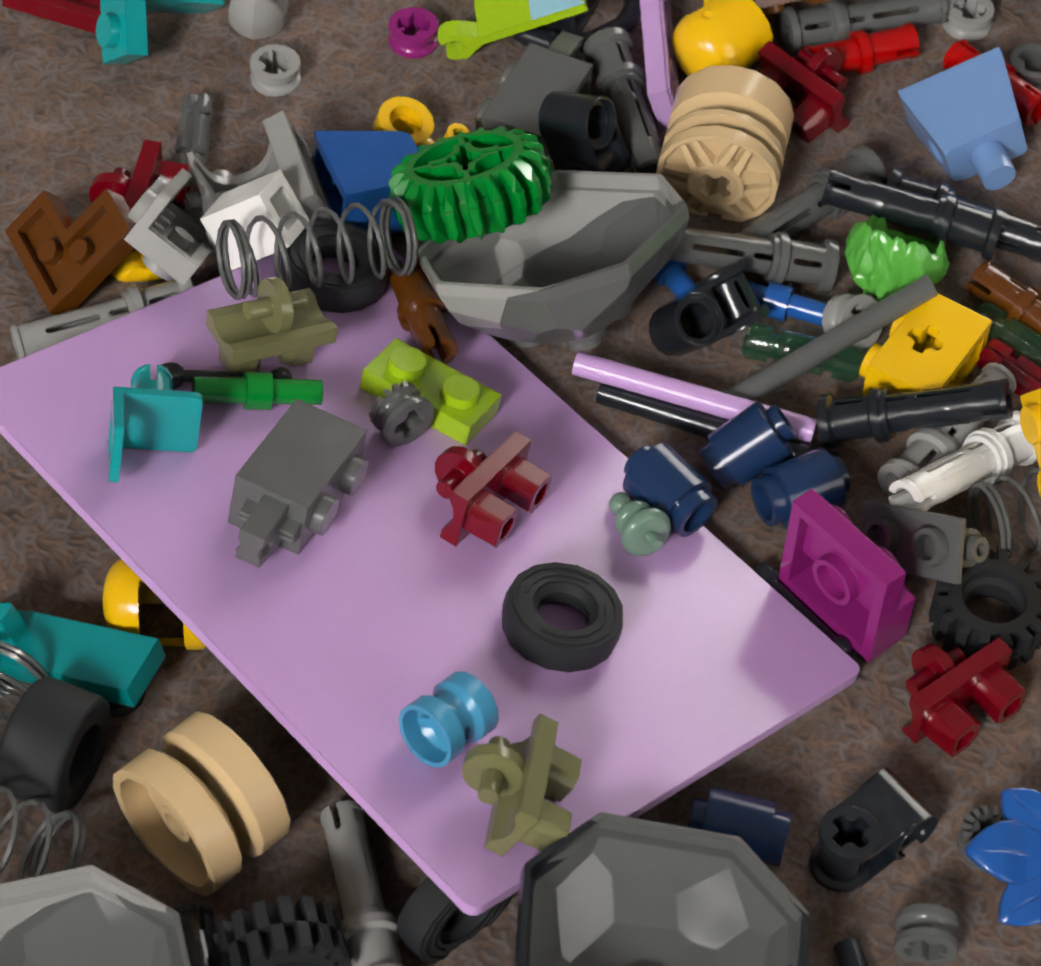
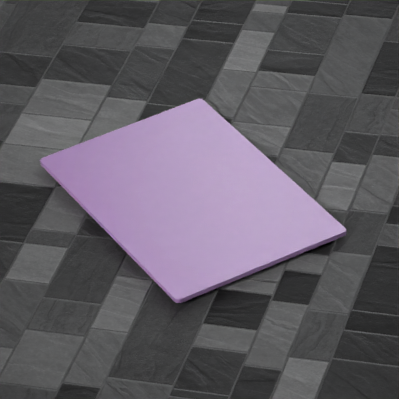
(393, 609)

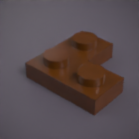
(67, 255)

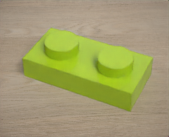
(459, 401)

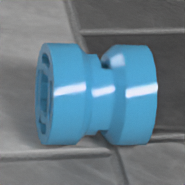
(442, 723)

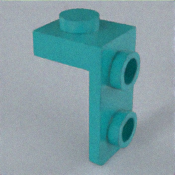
(123, 25)

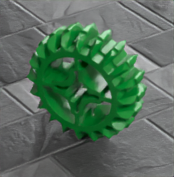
(473, 184)

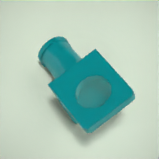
(151, 417)

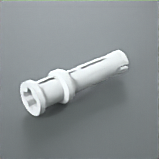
(983, 457)

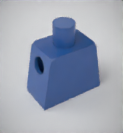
(358, 168)

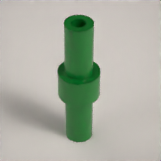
(258, 390)

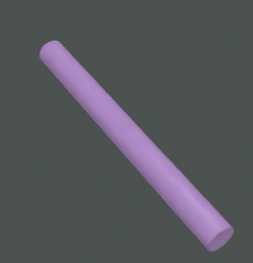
(677, 391)

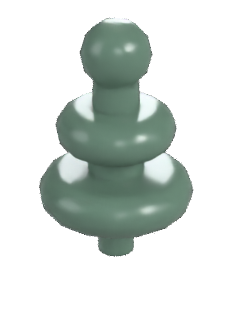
(640, 526)

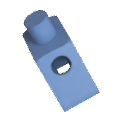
(969, 119)

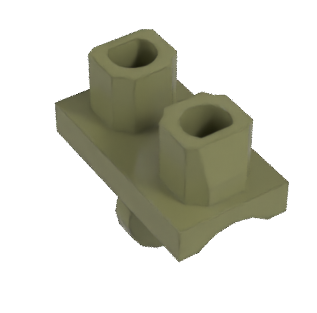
(270, 326)
(516, 782)

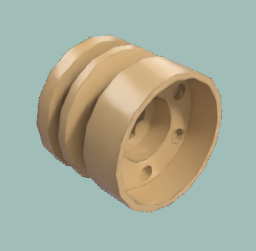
(727, 142)

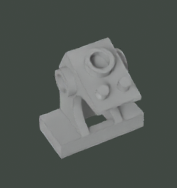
(285, 152)

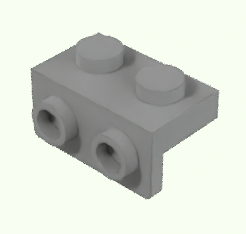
(165, 234)

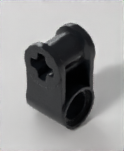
(582, 133)
(715, 309)
(869, 832)

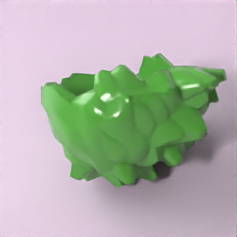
(889, 260)

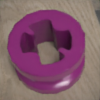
(411, 19)

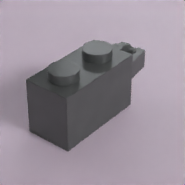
(531, 80)
(295, 482)

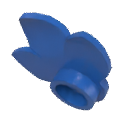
(1013, 856)

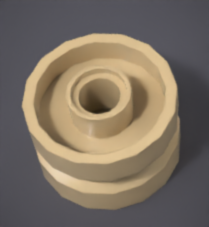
(202, 803)

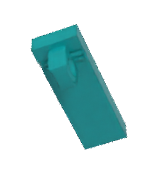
(81, 654)

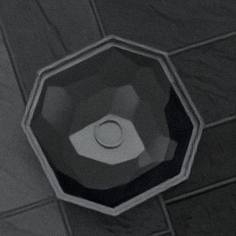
(655, 898)

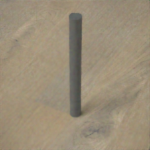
(835, 340)

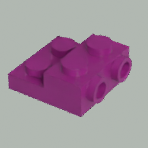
(845, 576)

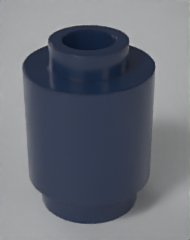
(747, 445)
(793, 477)
(670, 484)
(744, 816)

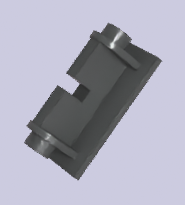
(924, 541)

